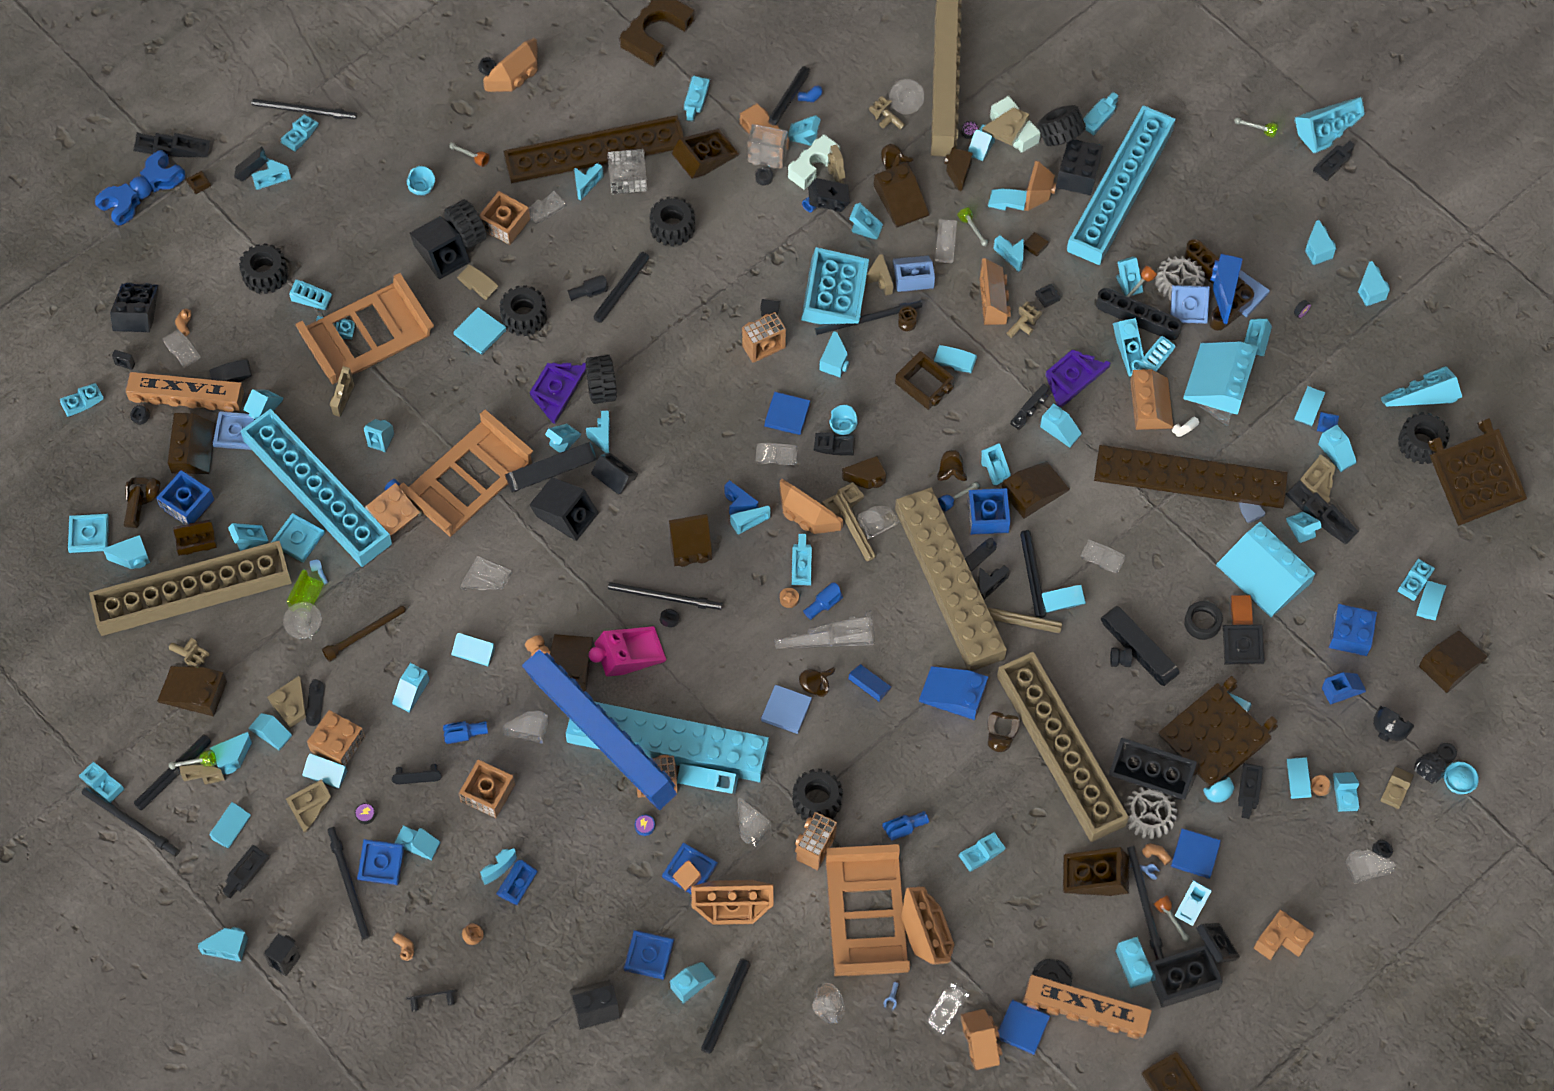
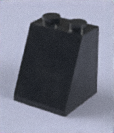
(440, 247)
(564, 507)
(595, 1004)

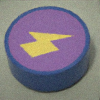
(644, 825)

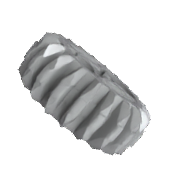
(1169, 273)
(1158, 825)

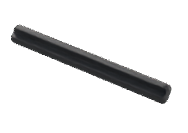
(789, 95)
(621, 287)
(1033, 575)
(170, 774)
(725, 1006)

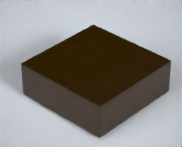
(198, 182)
(1035, 244)

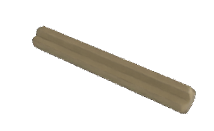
(854, 527)
(1025, 620)

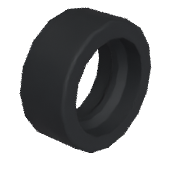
(1203, 606)

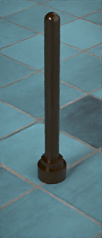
(331, 652)

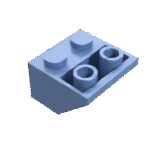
(913, 273)

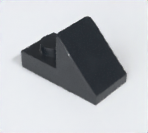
(988, 584)

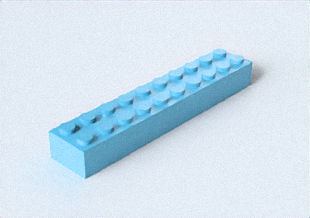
(1121, 185)
(316, 487)
(686, 741)

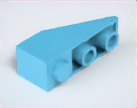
(1129, 344)
(707, 778)

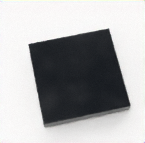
(1243, 644)
(1218, 942)

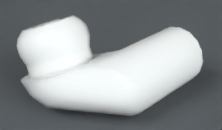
(1187, 427)

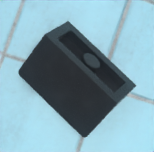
(613, 472)

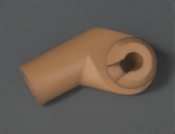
(182, 320)
(1158, 851)
(407, 946)

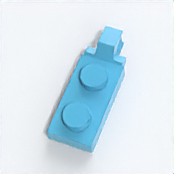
(696, 96)
(1100, 113)
(801, 562)

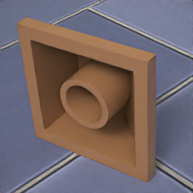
(1040, 186)

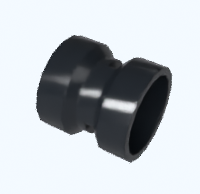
(1121, 657)

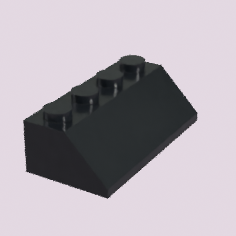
(1154, 769)

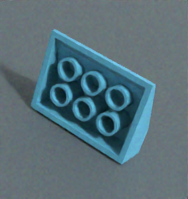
(834, 288)
(1221, 375)
(1266, 569)

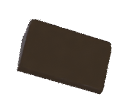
(134, 507)

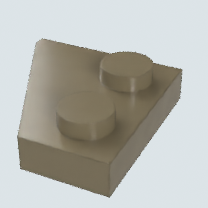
(836, 164)

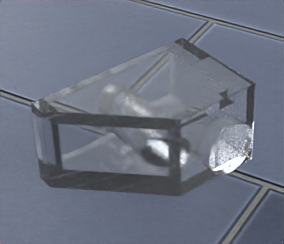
(946, 240)
(877, 520)
(528, 727)
(751, 823)
(1368, 865)
(948, 1007)

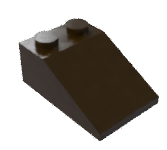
(703, 152)
(900, 195)
(1034, 488)
(690, 540)
(573, 655)
(1452, 661)
(193, 689)
(1096, 872)

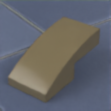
(478, 281)
(852, 495)
(208, 774)

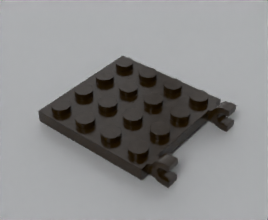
(1477, 474)
(1217, 733)

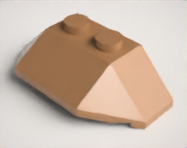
(514, 68)
(807, 511)
(732, 900)
(926, 927)

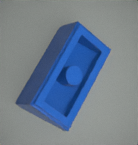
(869, 682)
(517, 882)

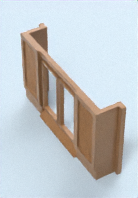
(398, 311)
(493, 446)
(865, 870)

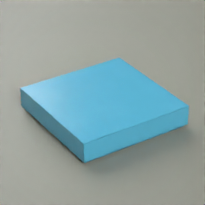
(479, 331)
(88, 533)
(298, 537)

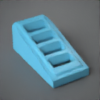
(305, 287)
(1163, 346)
(747, 519)

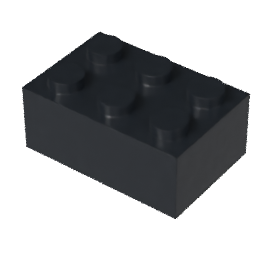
(1079, 167)
(1185, 976)

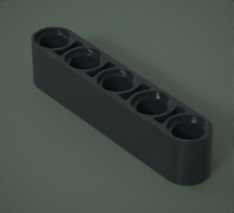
(1145, 320)
(550, 467)
(1142, 647)

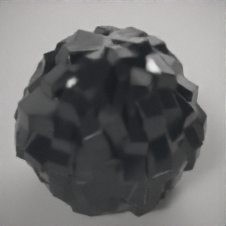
(1430, 767)

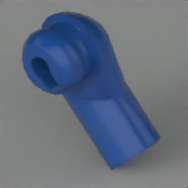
(812, 95)

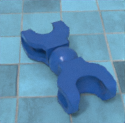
(127, 197)

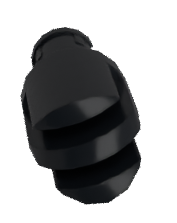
(590, 288)

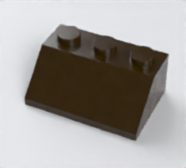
(191, 444)

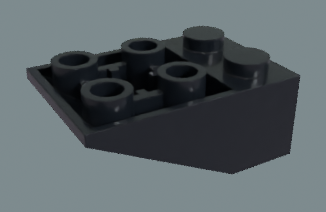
(134, 308)

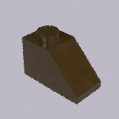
(958, 166)
(865, 474)

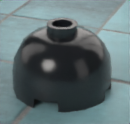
(1391, 725)

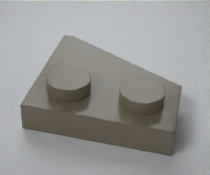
(1007, 126)
(343, 391)
(1319, 477)
(289, 702)
(309, 804)

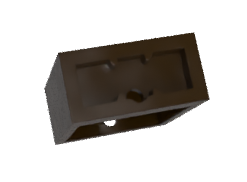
(920, 361)

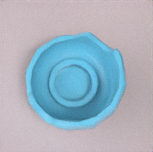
(420, 180)
(843, 420)
(1220, 791)

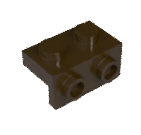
(194, 537)

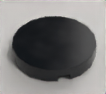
(1053, 970)

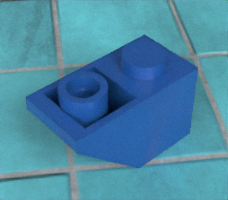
(1342, 687)

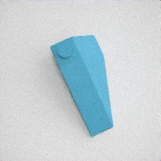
(1324, 125)
(1436, 388)

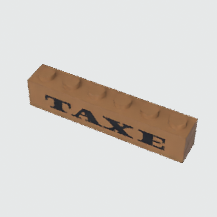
(184, 391)
(1086, 1006)

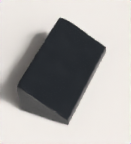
(250, 164)

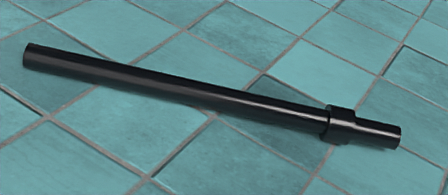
(337, 113)
(869, 317)
(701, 602)
(159, 841)
(337, 847)
(1155, 942)

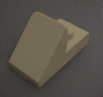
(880, 273)
(1397, 787)

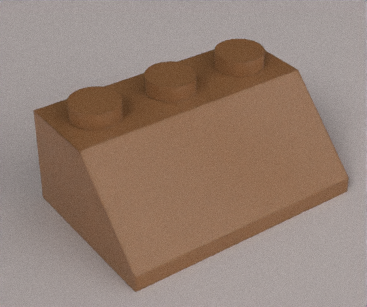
(993, 293)
(1151, 400)

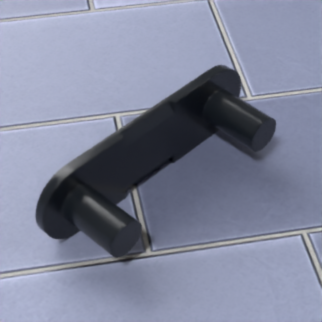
(981, 553)
(315, 701)
(419, 777)
(414, 1001)

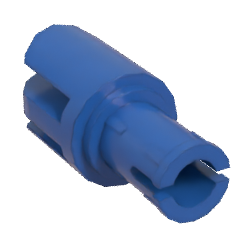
(824, 600)
(463, 731)
(904, 825)

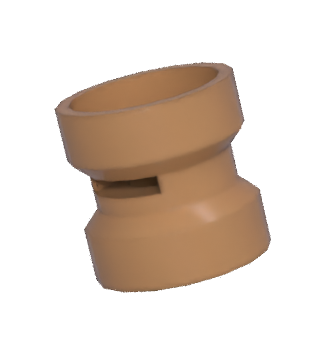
(536, 643)

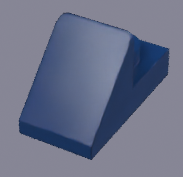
(740, 499)

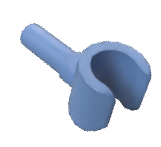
(316, 566)
(1149, 869)
(892, 996)

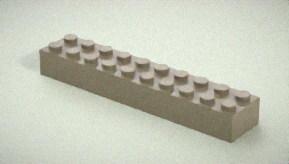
(946, 77)
(950, 579)
(189, 588)
(1062, 747)

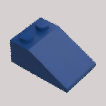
(1225, 279)
(954, 690)

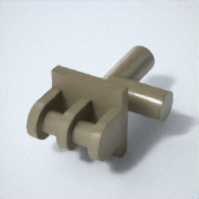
(883, 110)
(1026, 316)
(193, 654)

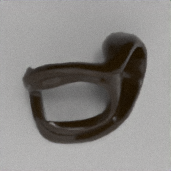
(892, 156)
(951, 464)
(152, 488)
(811, 681)
(1001, 742)

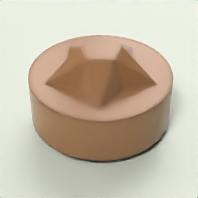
(789, 597)
(1321, 785)
(472, 934)

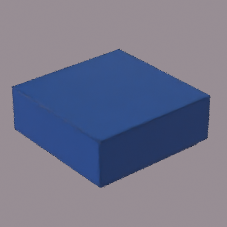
(1326, 421)

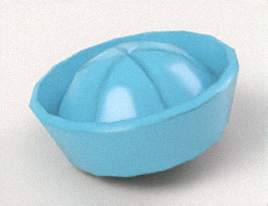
(1461, 778)

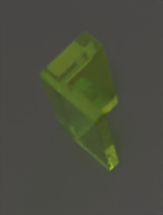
(305, 590)

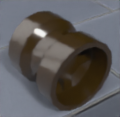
(907, 318)

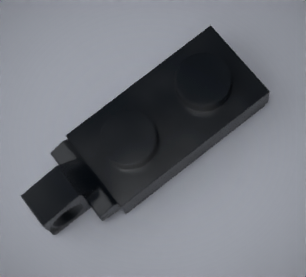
(1334, 160)
(1029, 407)
(1249, 788)
(245, 870)

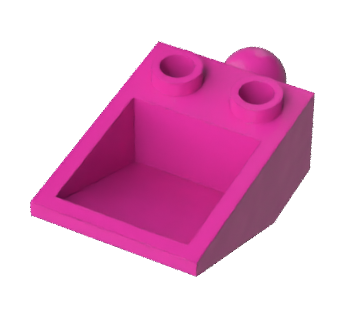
(627, 650)

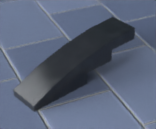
(173, 146)
(1329, 516)

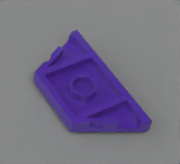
(1072, 375)
(556, 387)

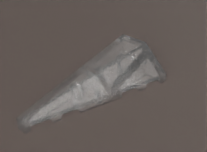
(834, 634)

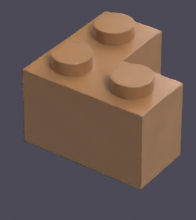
(1286, 932)
(981, 1038)

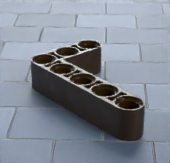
(1239, 304)

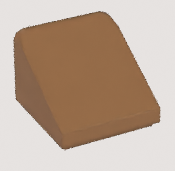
(687, 875)

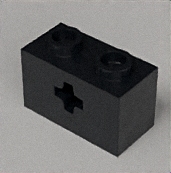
(828, 194)
(282, 954)

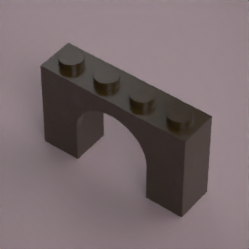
(639, 43)

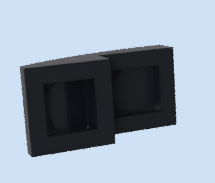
(233, 371)
(834, 445)

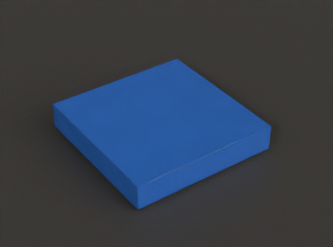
(787, 413)
(1195, 853)
(700, 861)
(380, 862)
(648, 954)
(1023, 1027)

